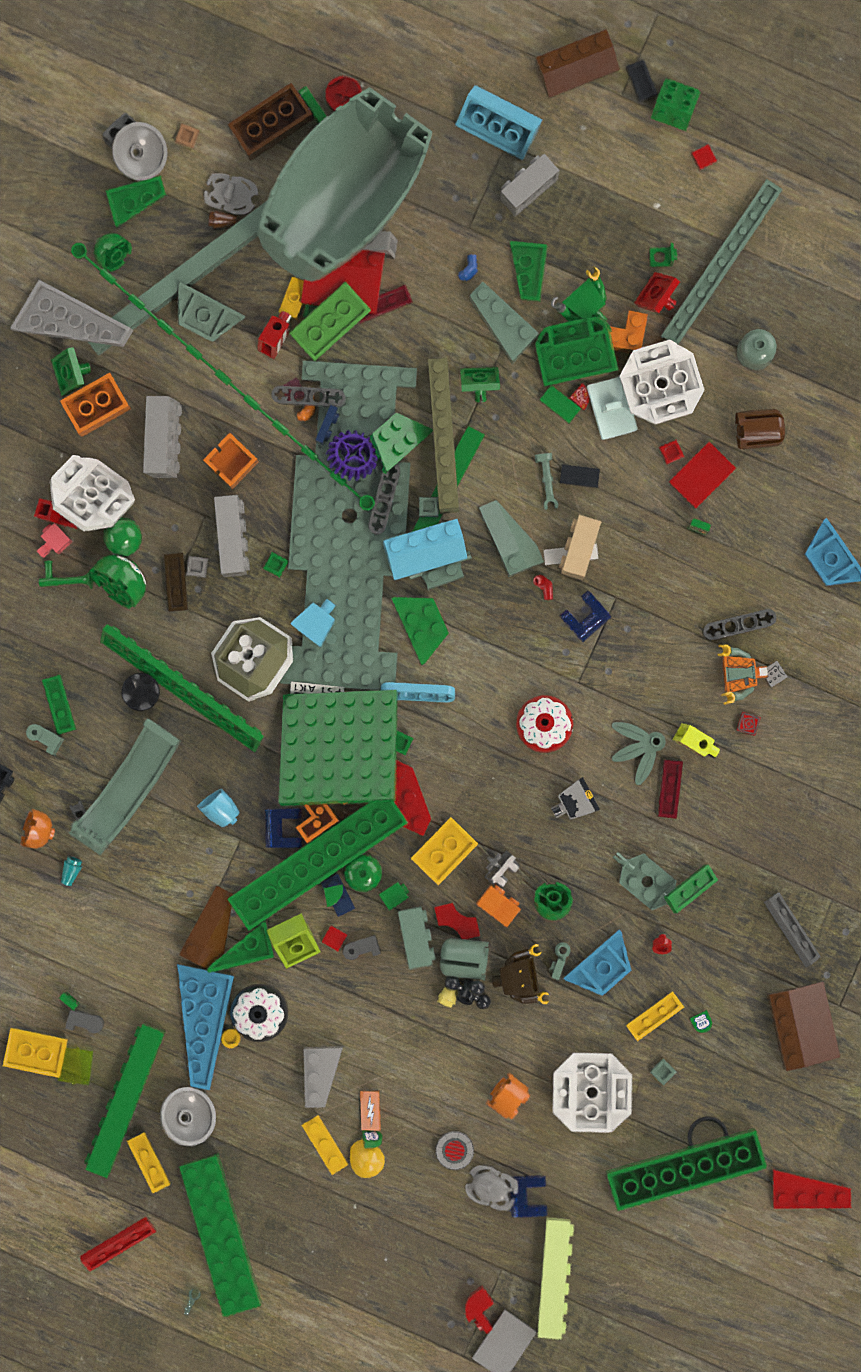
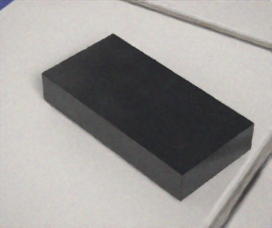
(641, 80)
(579, 476)

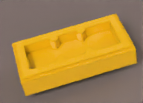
(292, 298)

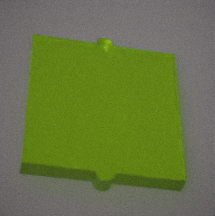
(77, 1066)

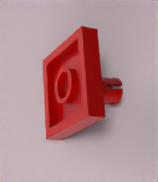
(657, 293)

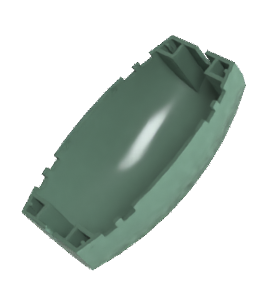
(342, 186)

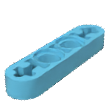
(421, 692)

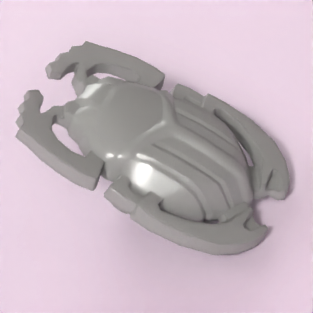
(231, 193)
(491, 1187)

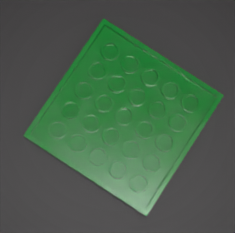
(338, 747)

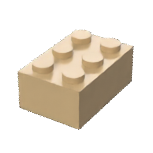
(579, 547)

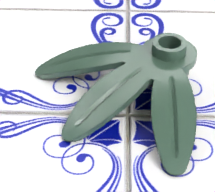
(644, 746)

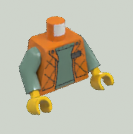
(739, 673)

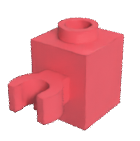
(55, 540)

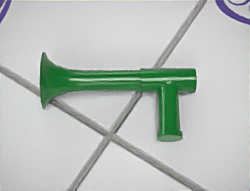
(49, 580)

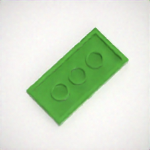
(330, 321)

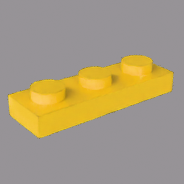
(654, 1016)
(325, 1144)
(148, 1162)

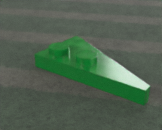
(251, 949)

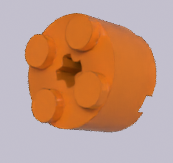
(508, 1096)

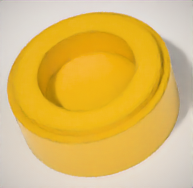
(230, 1038)

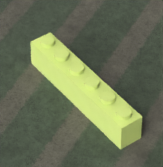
(554, 1278)

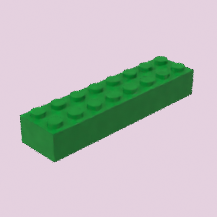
(686, 1169)
(220, 1235)

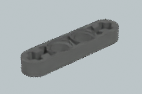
(308, 399)
(386, 498)
(738, 621)

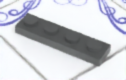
(792, 929)

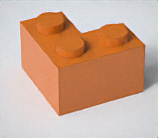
(632, 336)
(321, 819)
(498, 905)

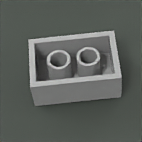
(529, 184)

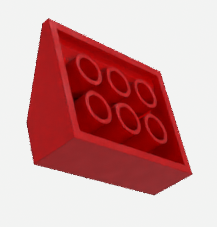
(361, 273)

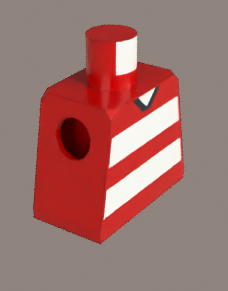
(274, 334)

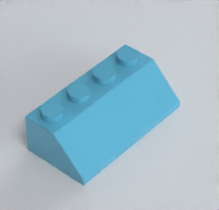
(498, 122)
(425, 549)

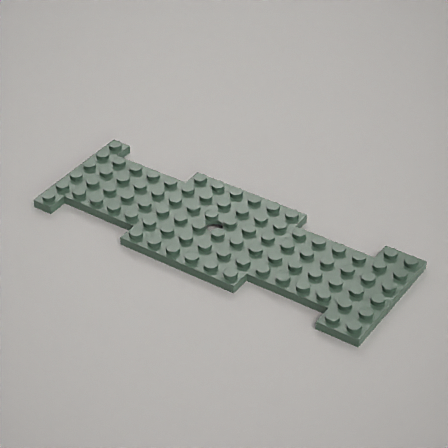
(341, 557)

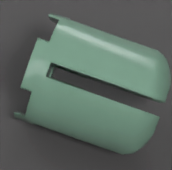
(464, 958)

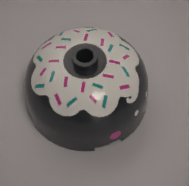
(270, 1004)

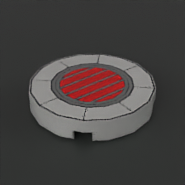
(454, 1150)

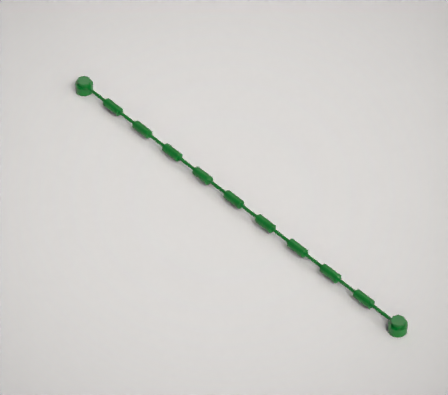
(79, 252)

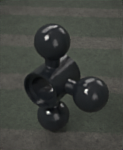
(468, 991)

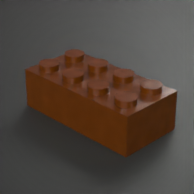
(270, 121)

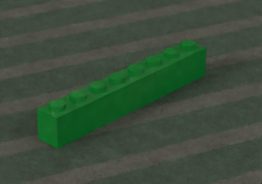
(125, 1100)

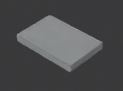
(504, 1343)

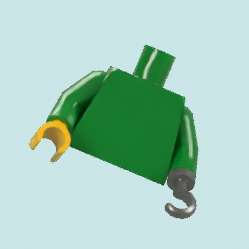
(585, 300)

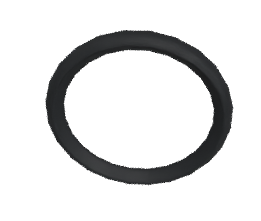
(701, 1120)

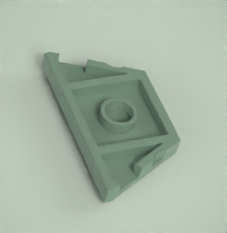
(204, 314)

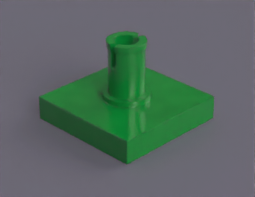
(69, 371)
(480, 381)

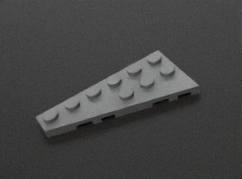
(62, 316)

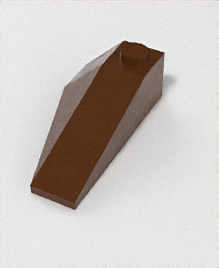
(210, 932)

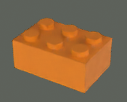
(95, 404)

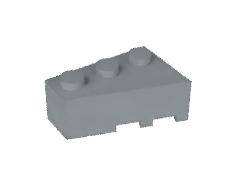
(319, 1072)

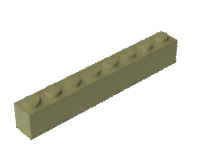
(443, 435)

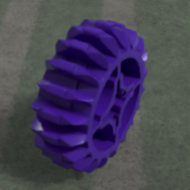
(343, 443)

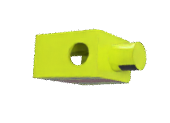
(690, 738)

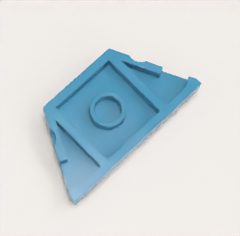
(832, 557)
(603, 966)

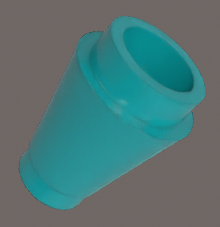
(70, 870)

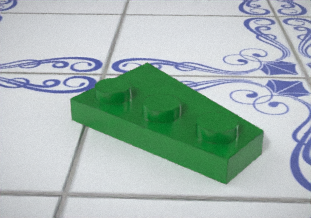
(134, 198)
(530, 268)

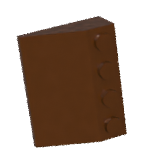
(803, 1026)

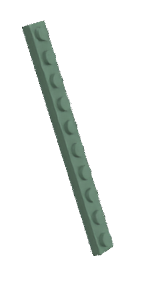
(722, 262)

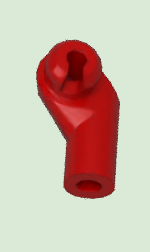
(544, 584)

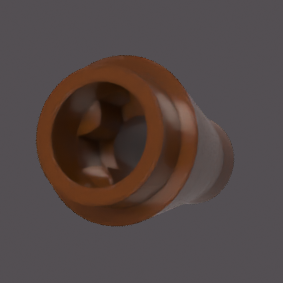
(220, 219)

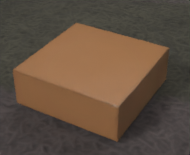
(187, 136)

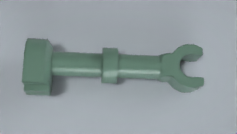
(547, 478)

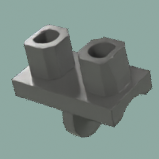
(498, 866)

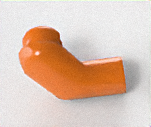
(306, 413)

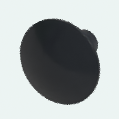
(140, 691)

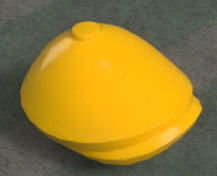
(366, 1161)

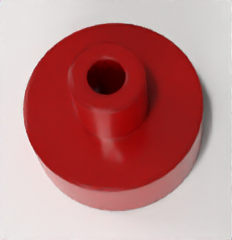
(662, 945)

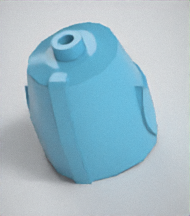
(219, 808)

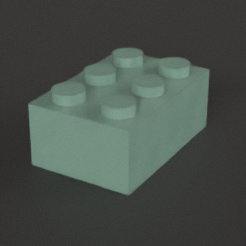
(416, 937)

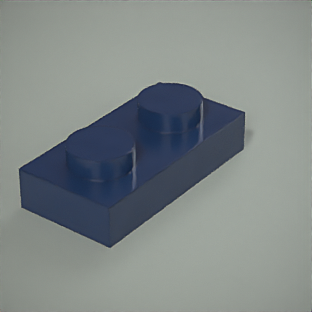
(331, 418)
(345, 903)

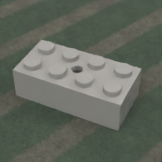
(161, 437)
(230, 536)

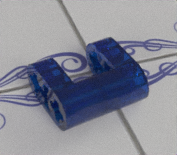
(591, 623)
(273, 828)
(520, 1206)

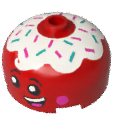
(539, 737)

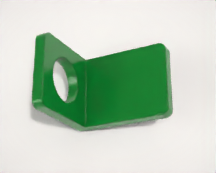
(670, 255)

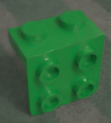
(675, 104)

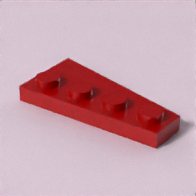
(807, 1193)

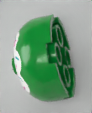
(120, 580)

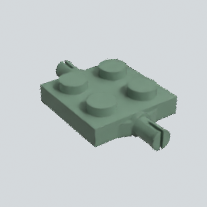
(443, 574)

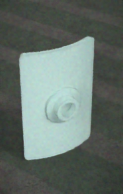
(611, 408)

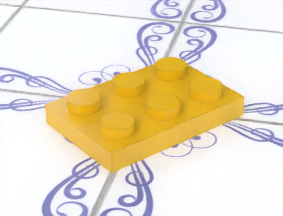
(444, 851)
(35, 1052)

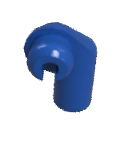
(471, 270)

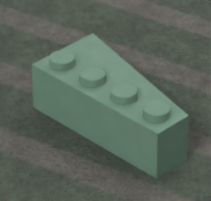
(503, 322)

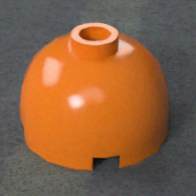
(37, 830)

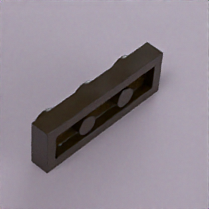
(176, 582)

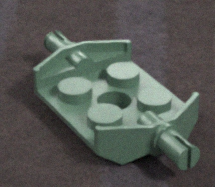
(635, 870)

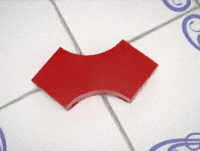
(449, 916)

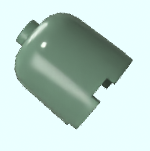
(756, 349)

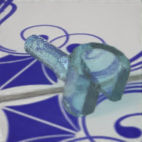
(191, 1301)

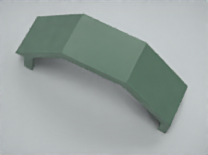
(126, 788)

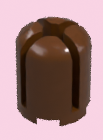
(759, 428)

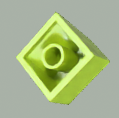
(293, 941)

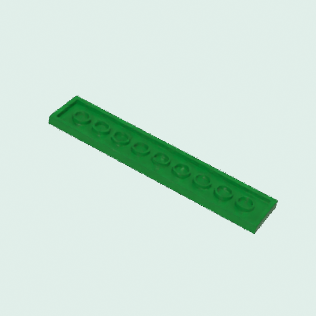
(176, 684)
(316, 862)

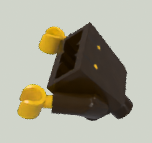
(520, 978)

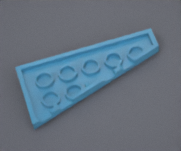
(204, 1012)

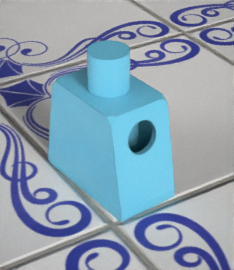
(315, 622)

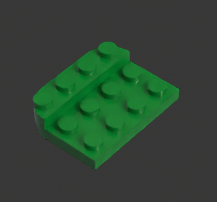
(575, 350)

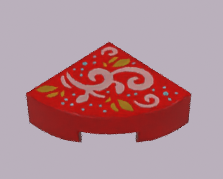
(580, 397)

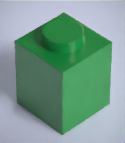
(394, 895)

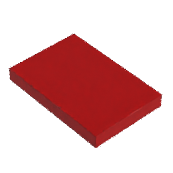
(702, 475)

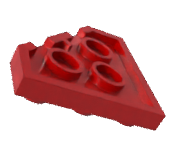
(410, 799)

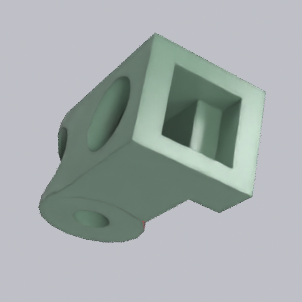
(43, 735)

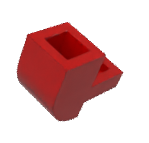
(46, 512)
(475, 1305)

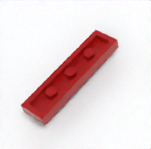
(117, 1244)

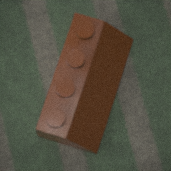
(577, 63)

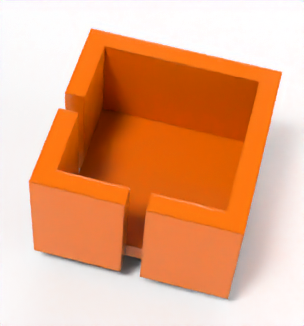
(232, 462)

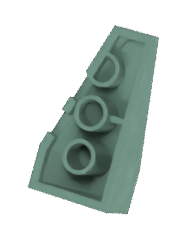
(511, 541)

